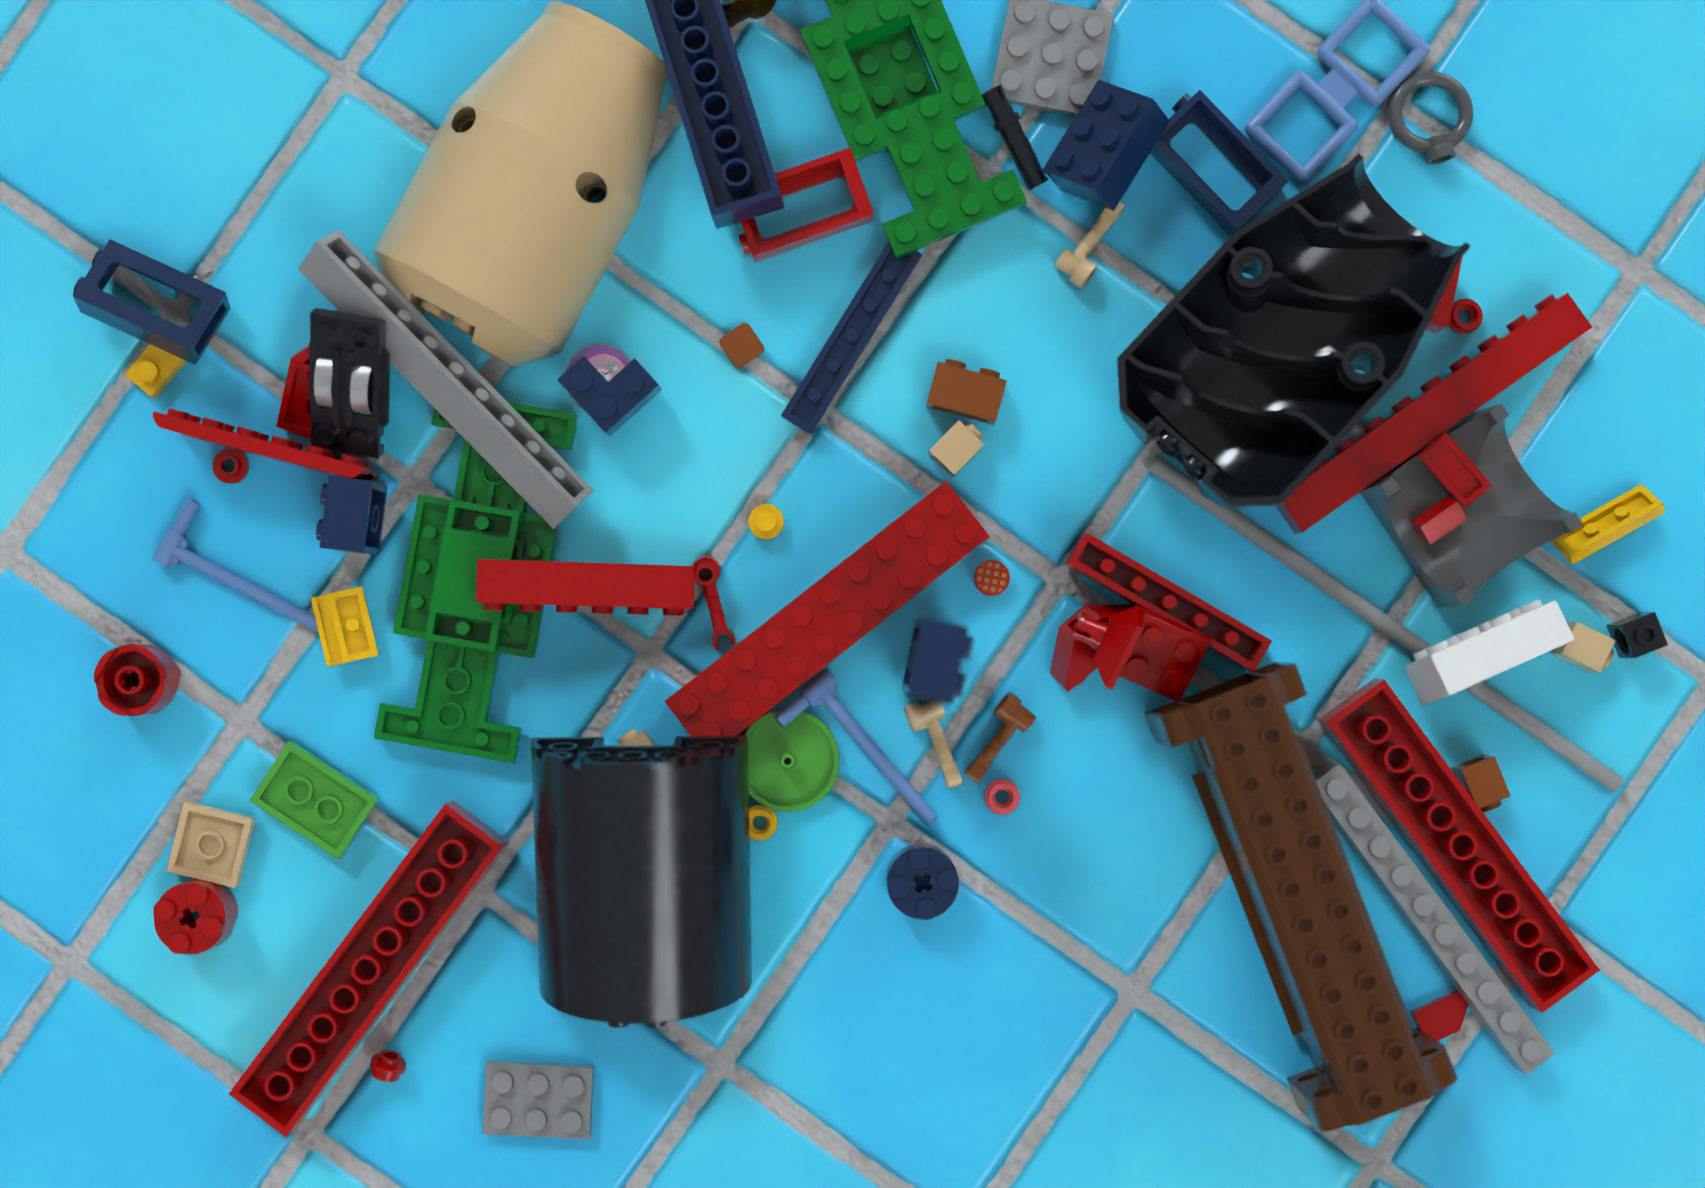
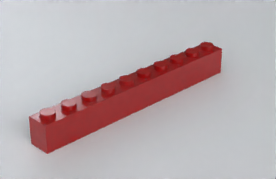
(1435, 410)

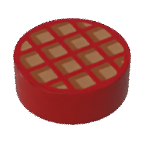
(991, 577)

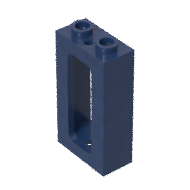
(1233, 145)
(180, 341)

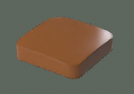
(741, 345)

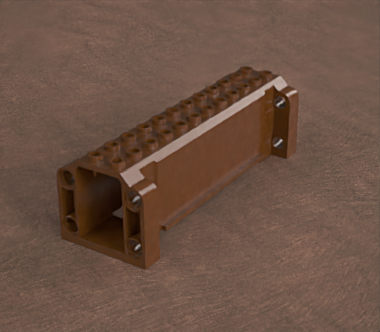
(1302, 901)

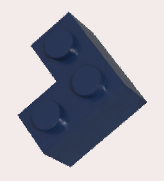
(613, 401)

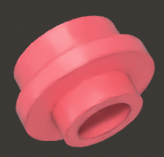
(1013, 796)

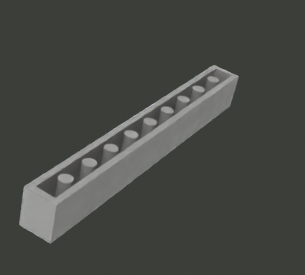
(447, 380)
(1431, 920)

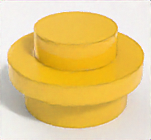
(766, 521)

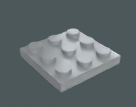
(1051, 54)

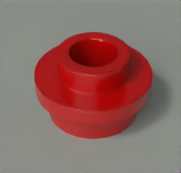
(1474, 316)
(241, 466)
(387, 1066)

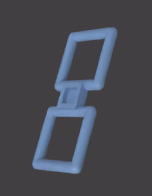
(1337, 89)

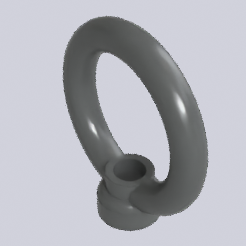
(1440, 147)

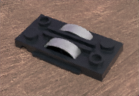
(348, 382)

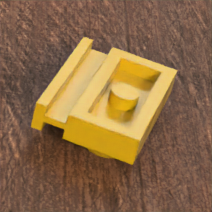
(344, 626)

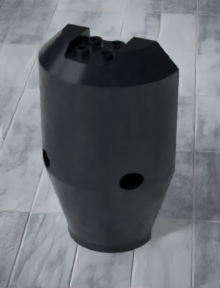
(1260, 371)

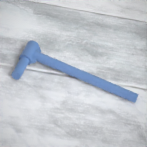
(174, 550)
(822, 692)

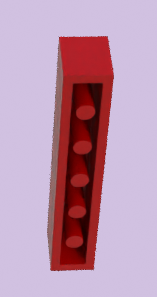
(584, 585)
(1151, 591)

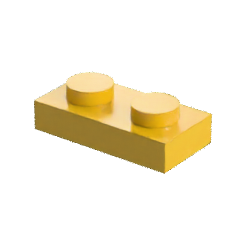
(154, 370)

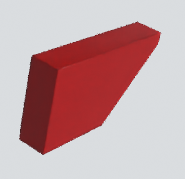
(1441, 1015)

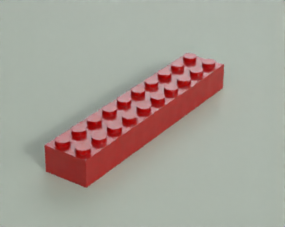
(829, 616)
(1458, 845)
(369, 968)

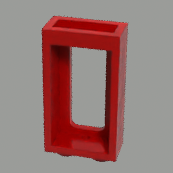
(799, 178)

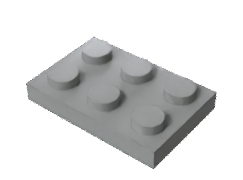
(538, 1099)

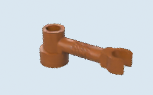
(1014, 716)

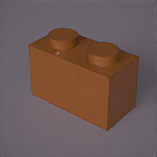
(966, 391)

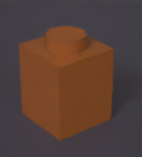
(1483, 781)

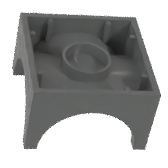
(1499, 524)

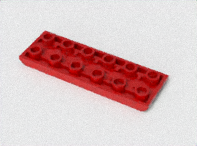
(257, 443)

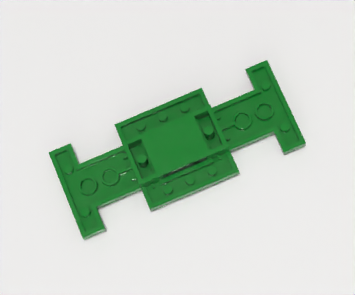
(890, 103)
(440, 603)

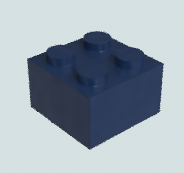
(352, 515)

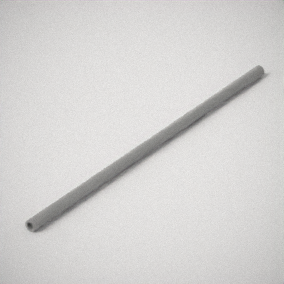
(1382, 622)

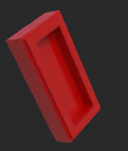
(1454, 469)

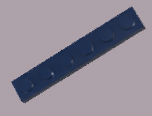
(849, 339)

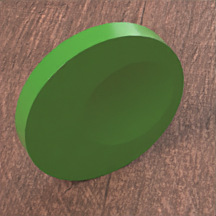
(791, 764)

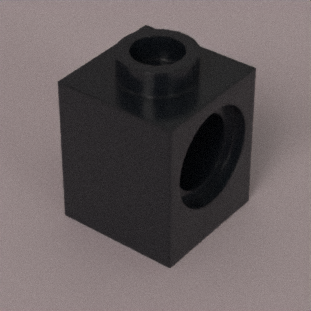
(1637, 635)

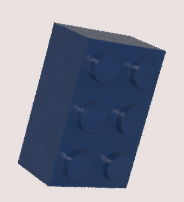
(1106, 144)

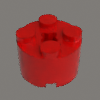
(118, 687)
(176, 922)

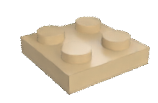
(211, 844)

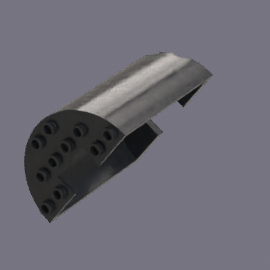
(642, 877)

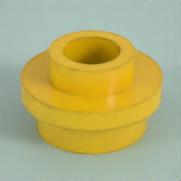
(772, 822)

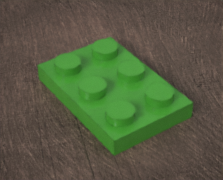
(314, 799)

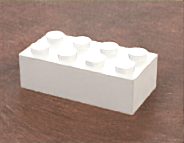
(1487, 650)

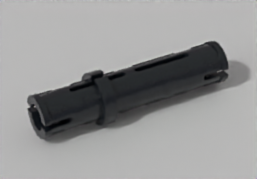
(1011, 131)

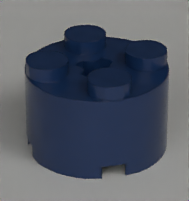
(923, 901)

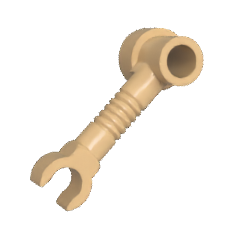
(1076, 263)
(927, 716)

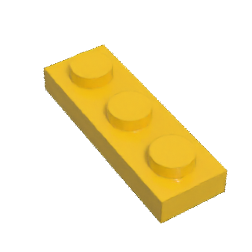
(1609, 523)

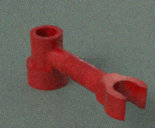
(711, 594)

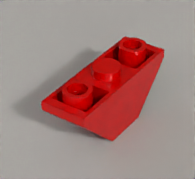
(1072, 658)

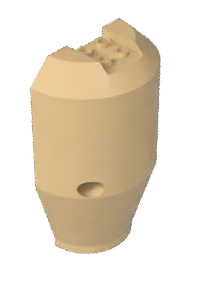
(502, 199)

